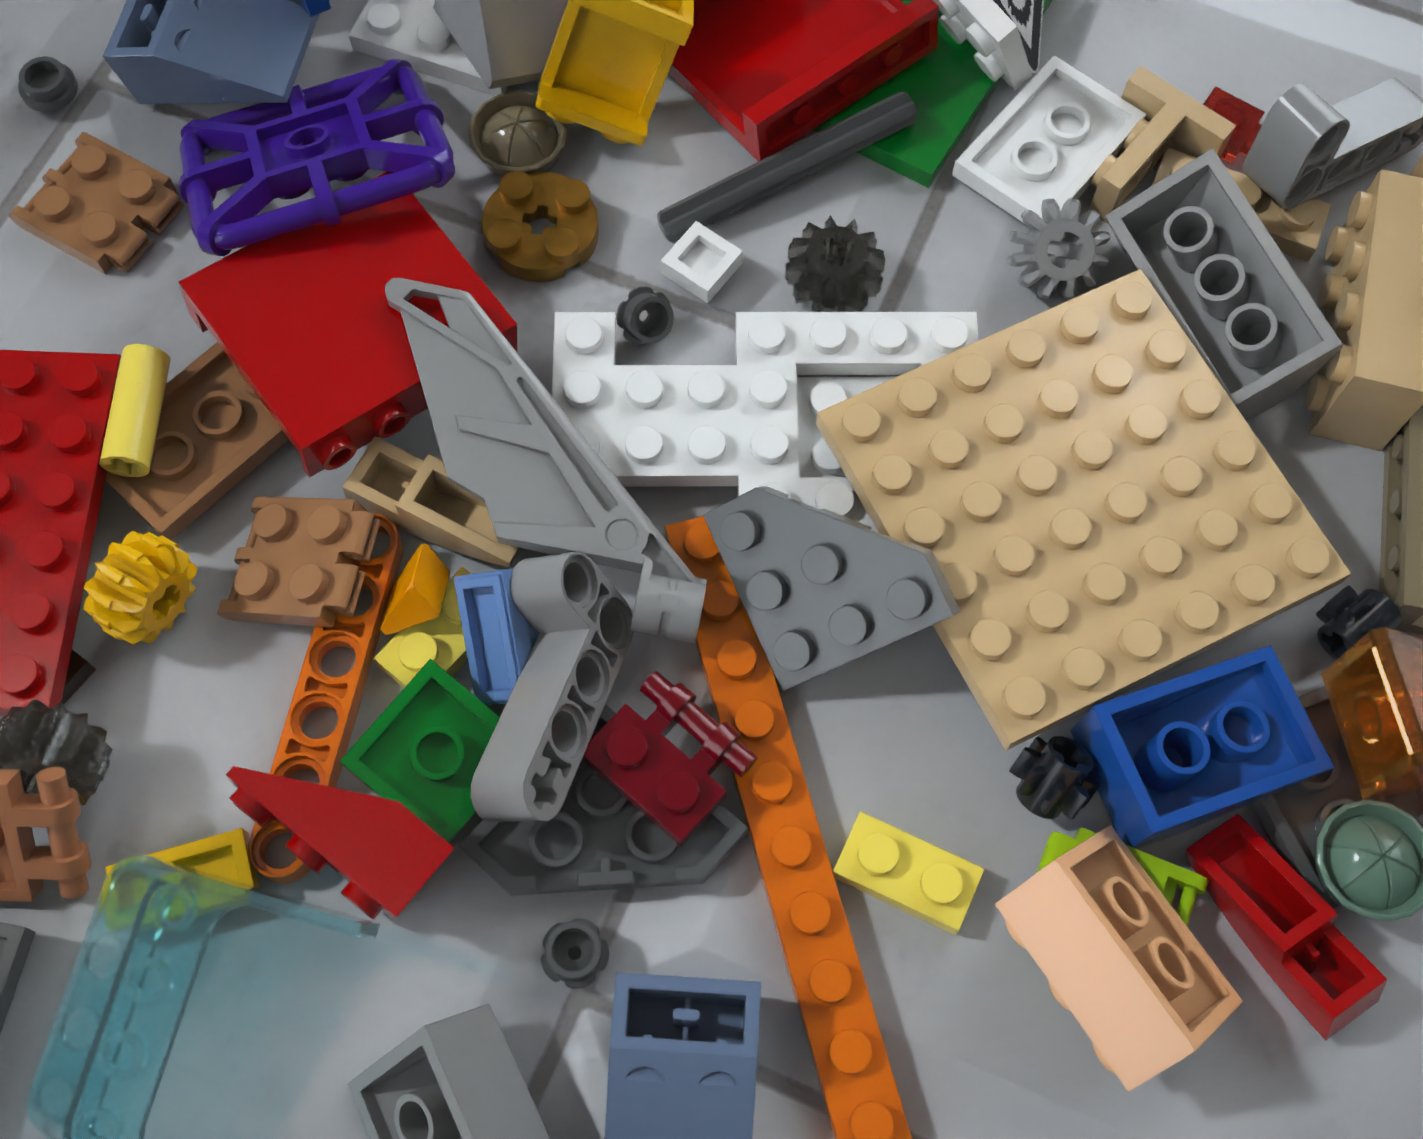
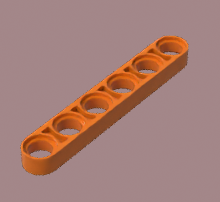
(338, 693)

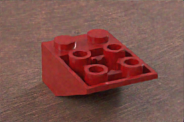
(363, 837)

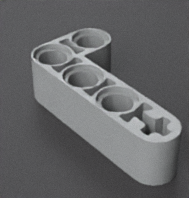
(1319, 146)
(559, 690)

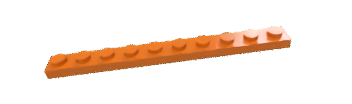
(792, 859)

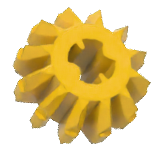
(140, 587)

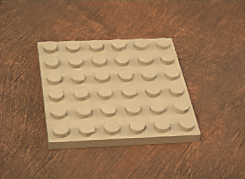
(1081, 504)

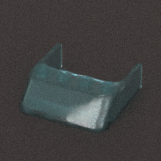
(134, 990)

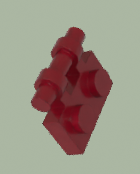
(658, 775)

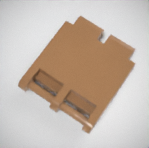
(100, 206)
(301, 561)

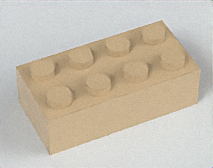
(1377, 314)

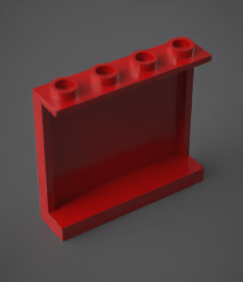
(793, 64)
(315, 325)

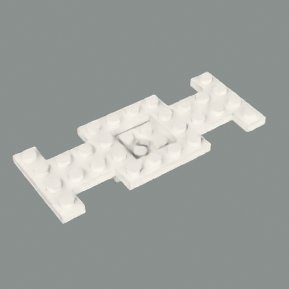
(746, 419)

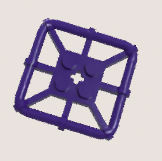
(306, 144)

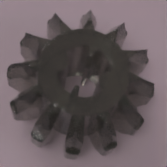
(834, 267)
(54, 737)

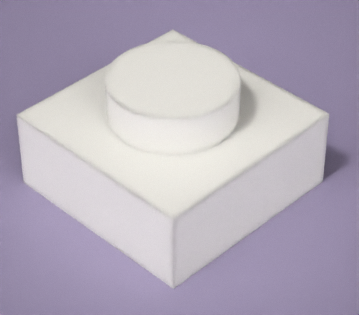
(701, 262)

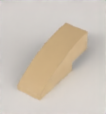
(424, 502)

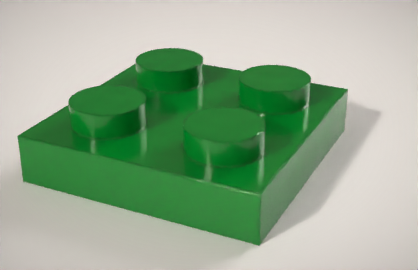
(426, 749)

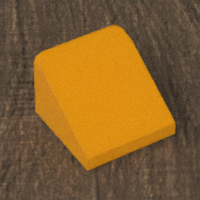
(416, 592)

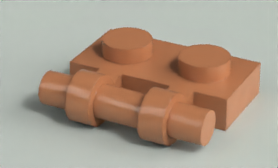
(27, 865)

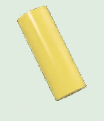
(135, 411)

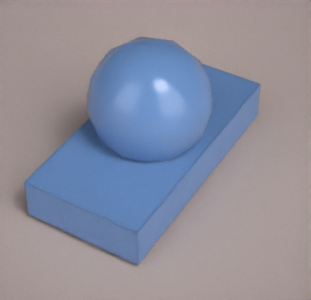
(493, 632)

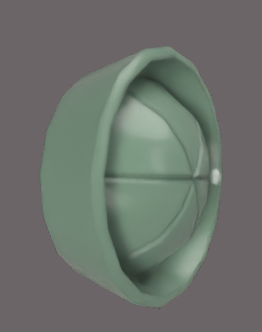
(1372, 860)

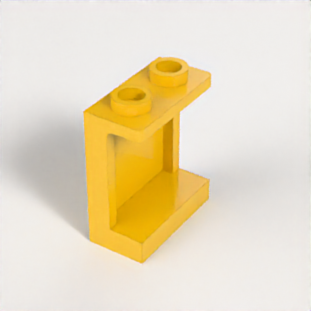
(612, 63)

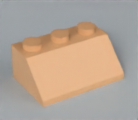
(1119, 958)

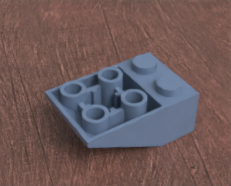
(210, 50)
(682, 1058)

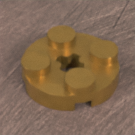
(535, 196)

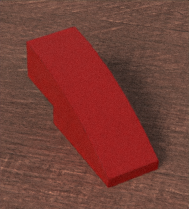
(1286, 927)

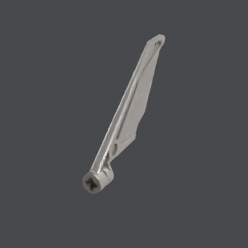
(530, 462)

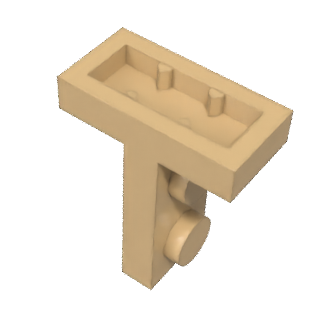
(1170, 122)

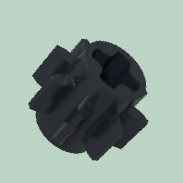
(1352, 616)
(1054, 777)

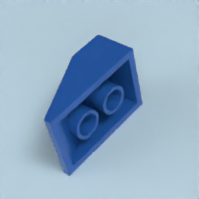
(1199, 746)

